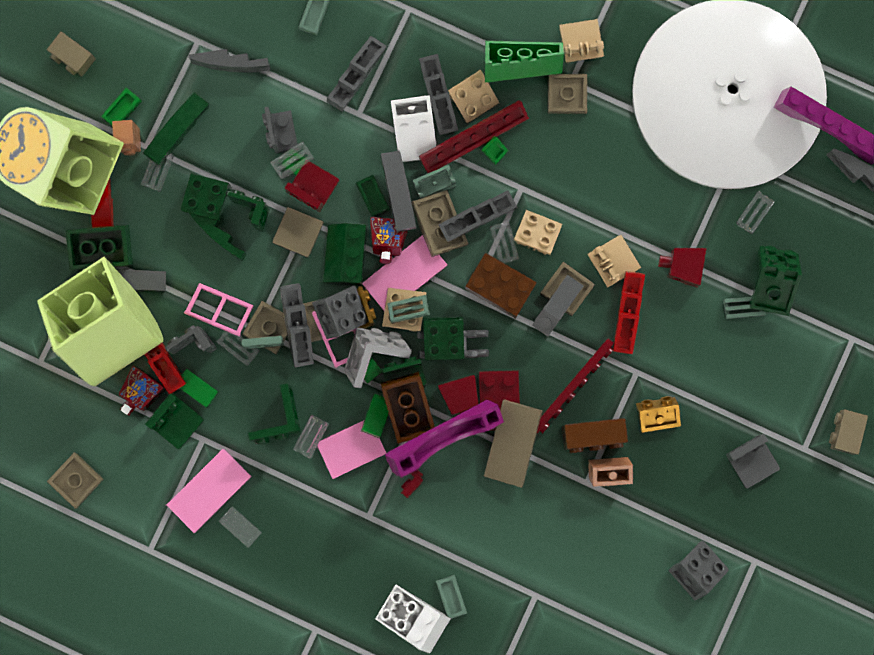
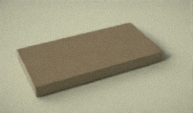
(513, 443)

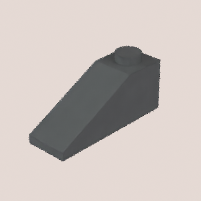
(557, 305)

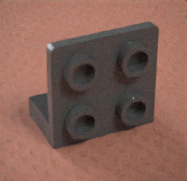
(281, 130)
(340, 312)
(191, 334)
(753, 461)
(699, 571)

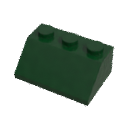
(345, 254)

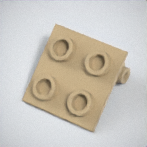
(581, 40)
(473, 96)
(537, 232)
(613, 260)
(399, 294)

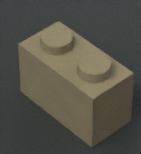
(71, 54)
(848, 432)

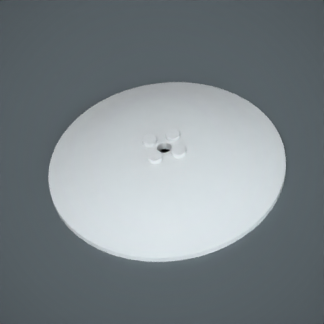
(692, 116)

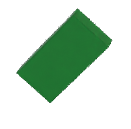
(121, 107)
(198, 388)
(375, 416)

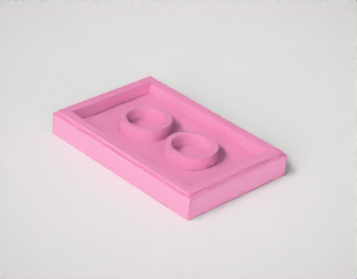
(349, 450)

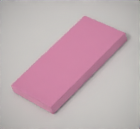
(405, 271)
(209, 490)

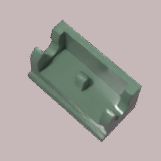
(434, 182)

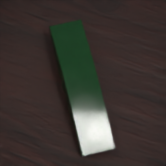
(176, 128)
(220, 237)

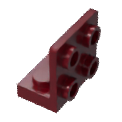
(312, 186)
(411, 485)

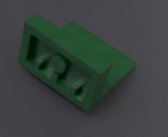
(205, 196)
(259, 211)
(444, 338)
(410, 366)
(174, 421)

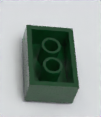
(93, 243)

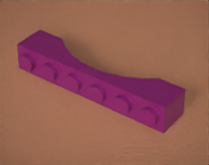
(803, 108)
(416, 451)

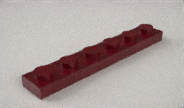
(473, 137)
(578, 381)

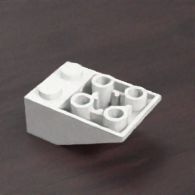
(413, 126)
(412, 619)

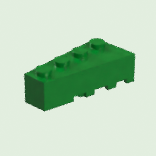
(521, 59)

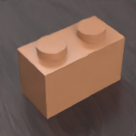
(129, 134)
(610, 471)

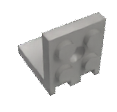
(370, 341)

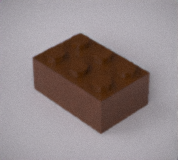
(500, 285)
(407, 406)
(595, 435)

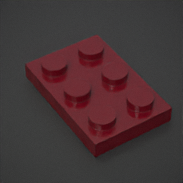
(498, 387)

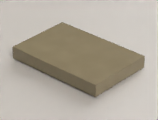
(430, 213)

